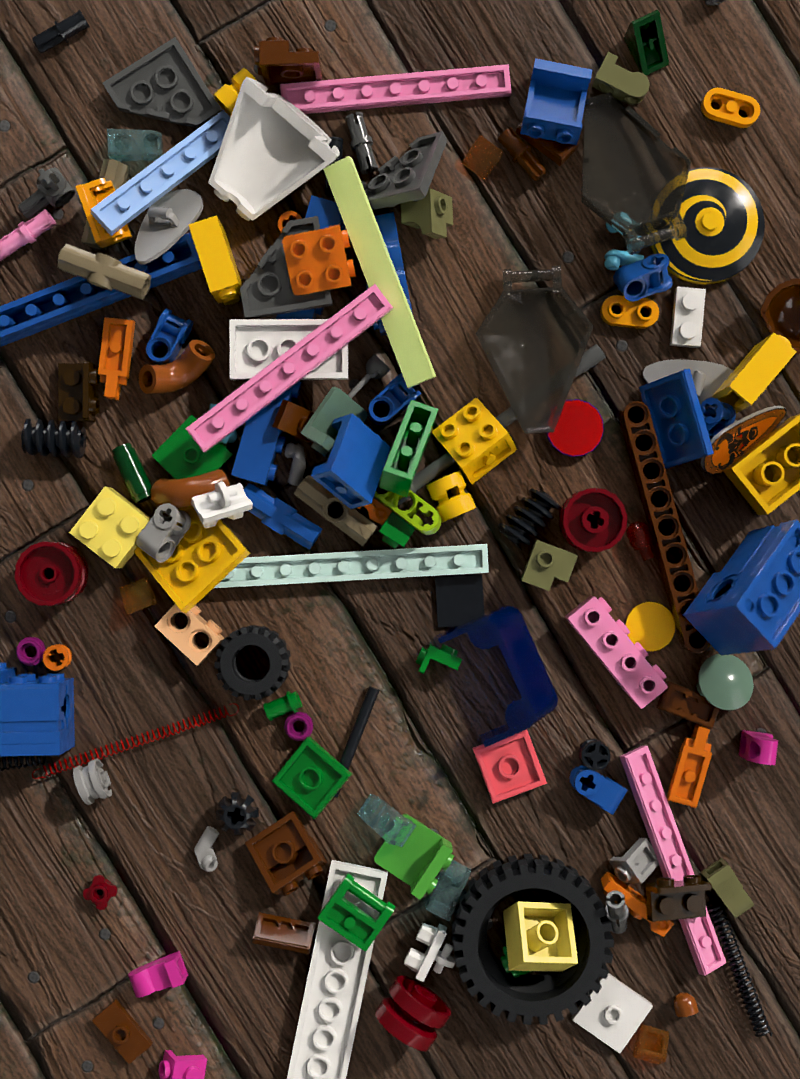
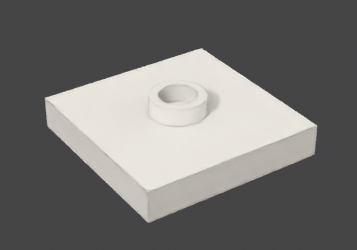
(613, 1013)

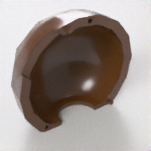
(782, 312)

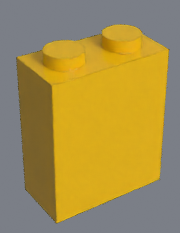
(217, 260)
(755, 372)

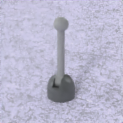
(375, 369)

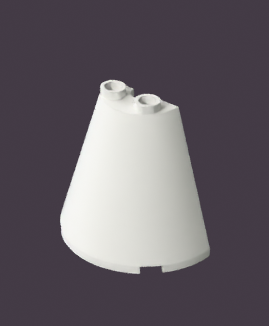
(267, 151)

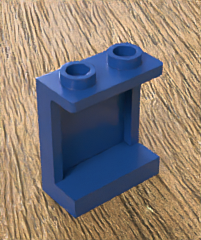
(556, 102)
(353, 463)

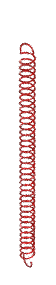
(190, 725)

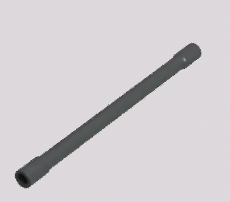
(589, 360)

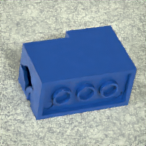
(754, 594)
(35, 713)

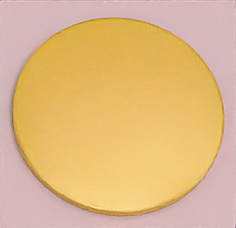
(650, 626)

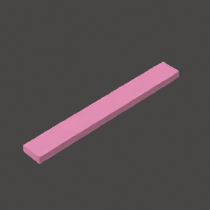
(399, 89)
(289, 368)
(670, 852)

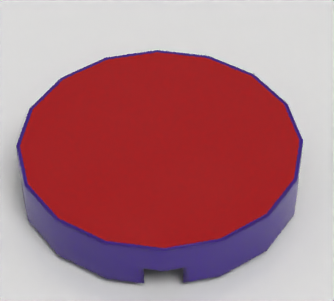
(577, 429)

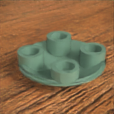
(725, 682)

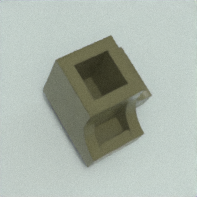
(429, 214)
(547, 563)

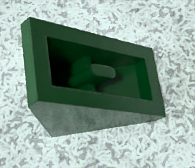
(647, 43)

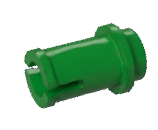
(283, 705)

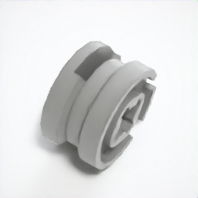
(92, 782)

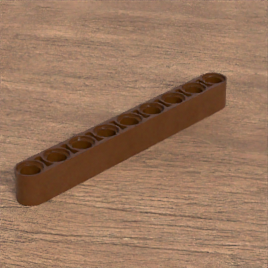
(654, 515)

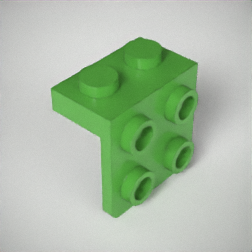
(418, 859)

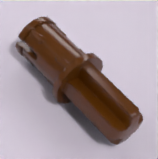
(521, 153)

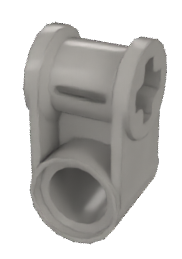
(162, 534)

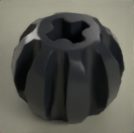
(228, 814)

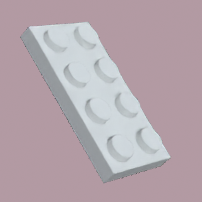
(261, 341)

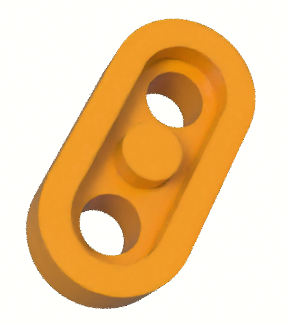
(730, 104)
(630, 312)

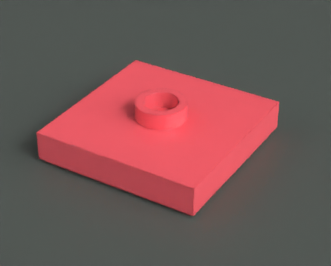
(510, 766)

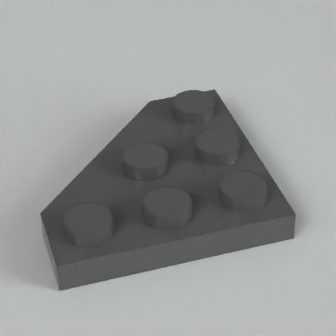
(164, 88)
(409, 176)
(269, 286)

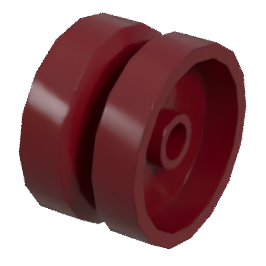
(609, 515)
(34, 577)
(412, 1013)

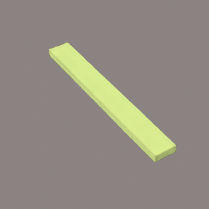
(379, 270)

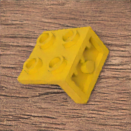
(475, 440)

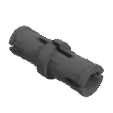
(361, 143)
(617, 912)

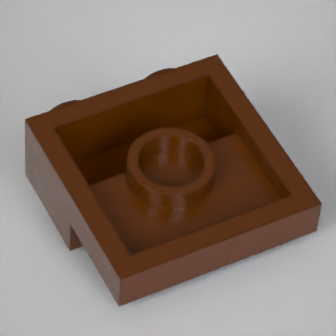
(282, 66)
(286, 854)

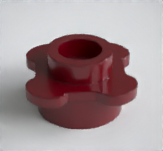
(100, 883)

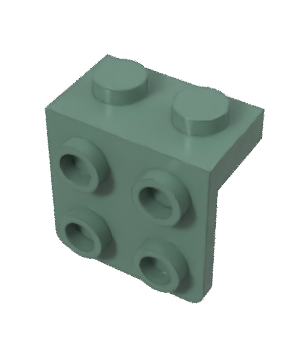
(320, 428)

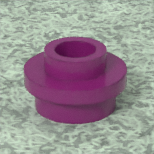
(22, 651)
(295, 734)

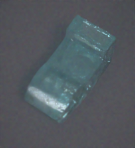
(134, 145)
(386, 820)
(448, 890)

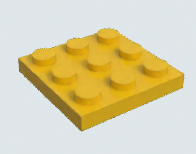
(198, 561)

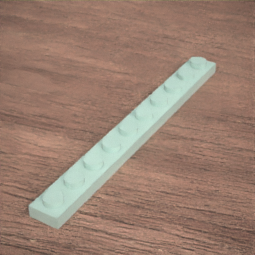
(358, 565)

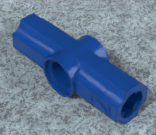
(282, 517)

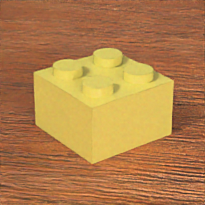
(111, 527)
(540, 936)

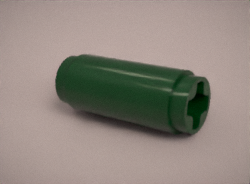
(132, 472)

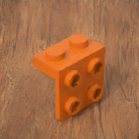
(318, 260)

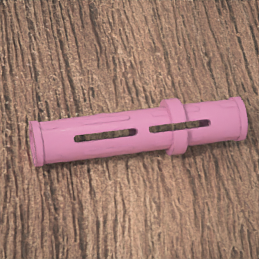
(26, 233)

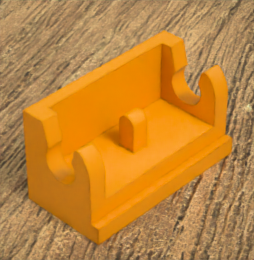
(92, 194)

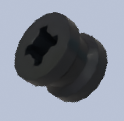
(596, 759)

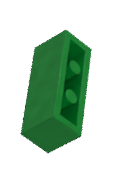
(408, 448)

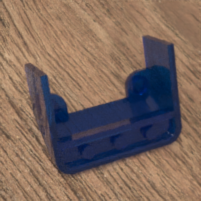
(509, 631)

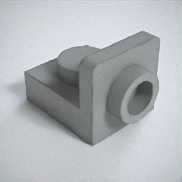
(636, 863)

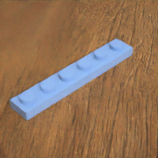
(161, 175)

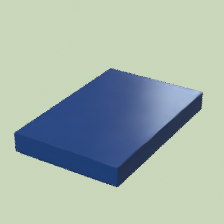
(677, 418)

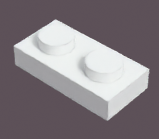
(687, 317)

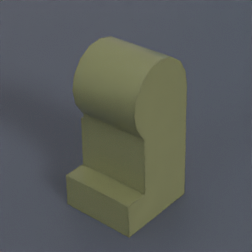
(620, 82)
(728, 887)

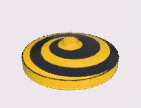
(722, 228)

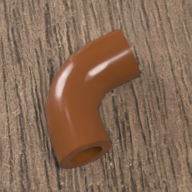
(178, 373)
(180, 491)

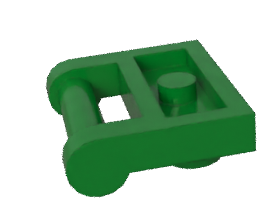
(350, 920)

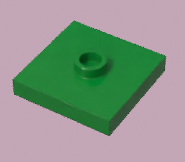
(184, 457)
(311, 777)

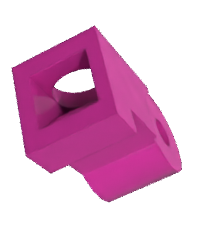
(758, 747)
(158, 975)

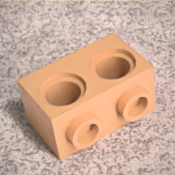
(185, 637)

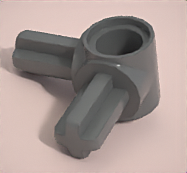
(52, 190)

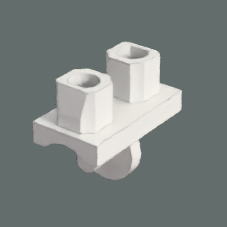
(221, 503)
(422, 962)

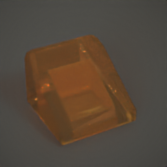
(482, 157)
(137, 596)
(651, 1044)

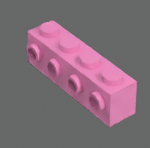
(616, 651)

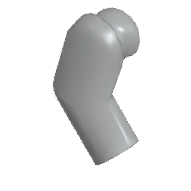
(298, 464)
(204, 850)

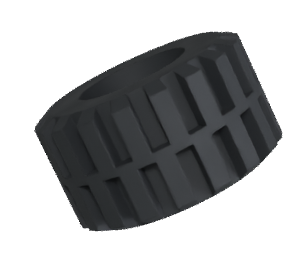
(230, 673)

